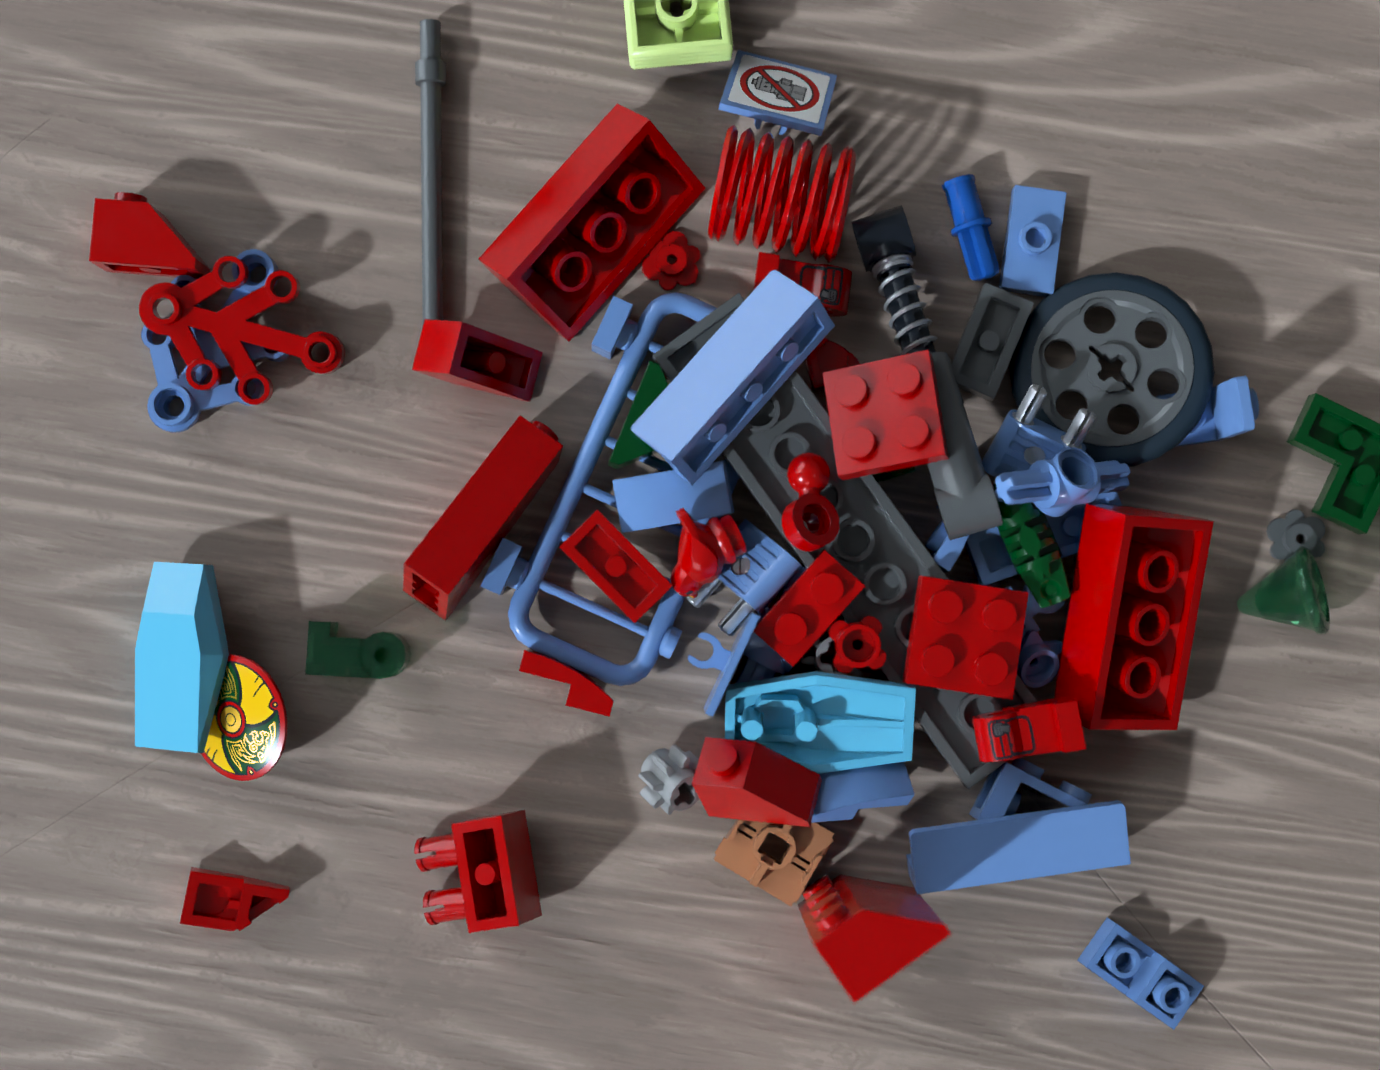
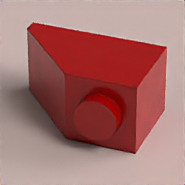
(139, 240)
(477, 359)
(754, 783)

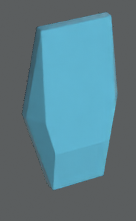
(179, 658)
(825, 719)

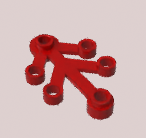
(231, 327)

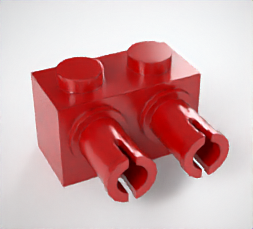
(493, 872)

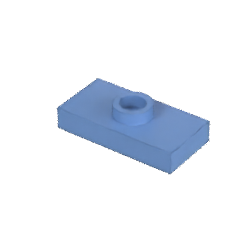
(1032, 241)

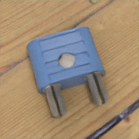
(1027, 439)
(753, 577)

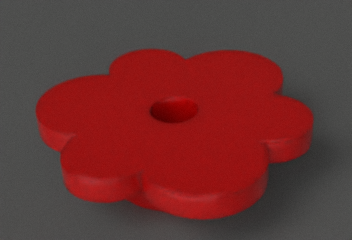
(669, 275)

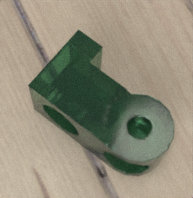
(370, 657)

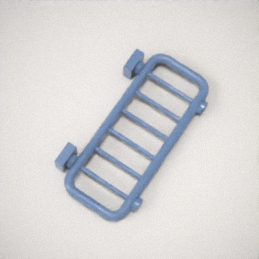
(528, 576)

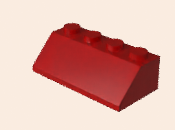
(593, 221)
(1133, 616)
(868, 929)

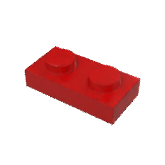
(615, 566)
(808, 607)

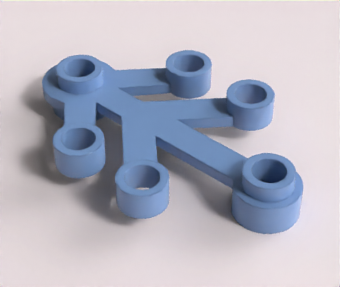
(175, 386)

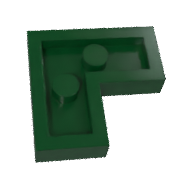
(1353, 449)

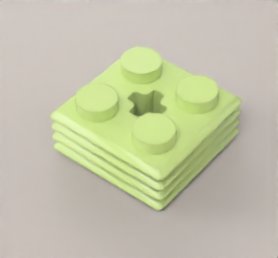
(665, 40)

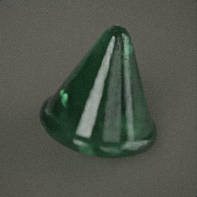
(1291, 595)

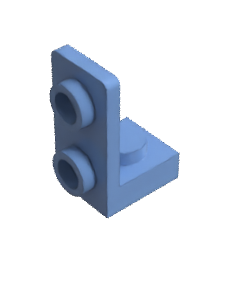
(1227, 414)
(999, 792)

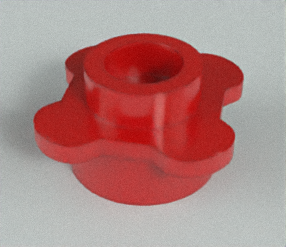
(868, 655)

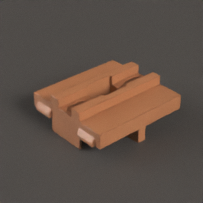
(781, 876)

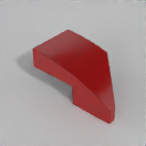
(583, 692)
(227, 899)

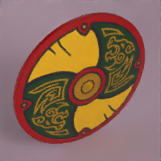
(247, 722)

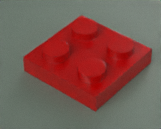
(885, 415)
(965, 637)

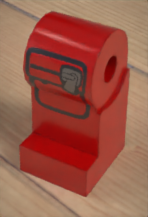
(825, 281)
(1029, 730)

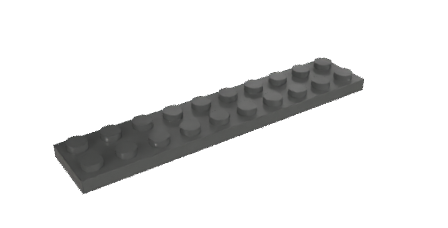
(870, 542)

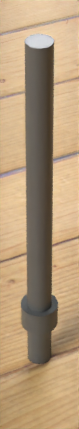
(430, 77)

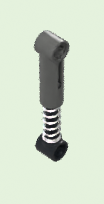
(960, 482)

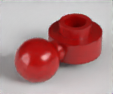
(809, 476)

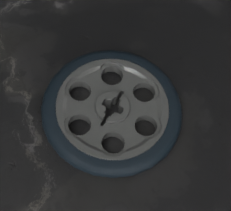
(1132, 301)

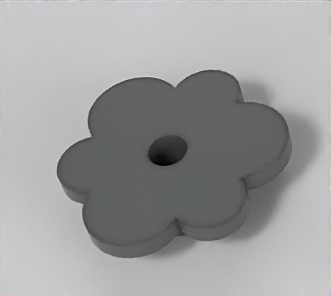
(1284, 533)

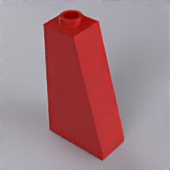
(480, 516)

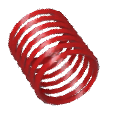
(825, 233)

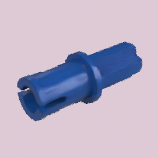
(971, 227)

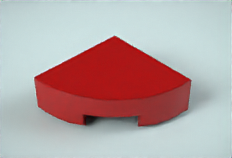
(825, 358)

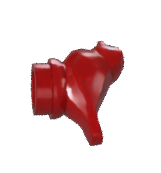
(704, 551)

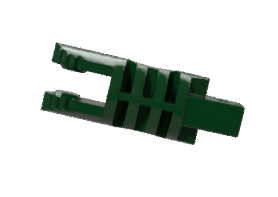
(1034, 552)

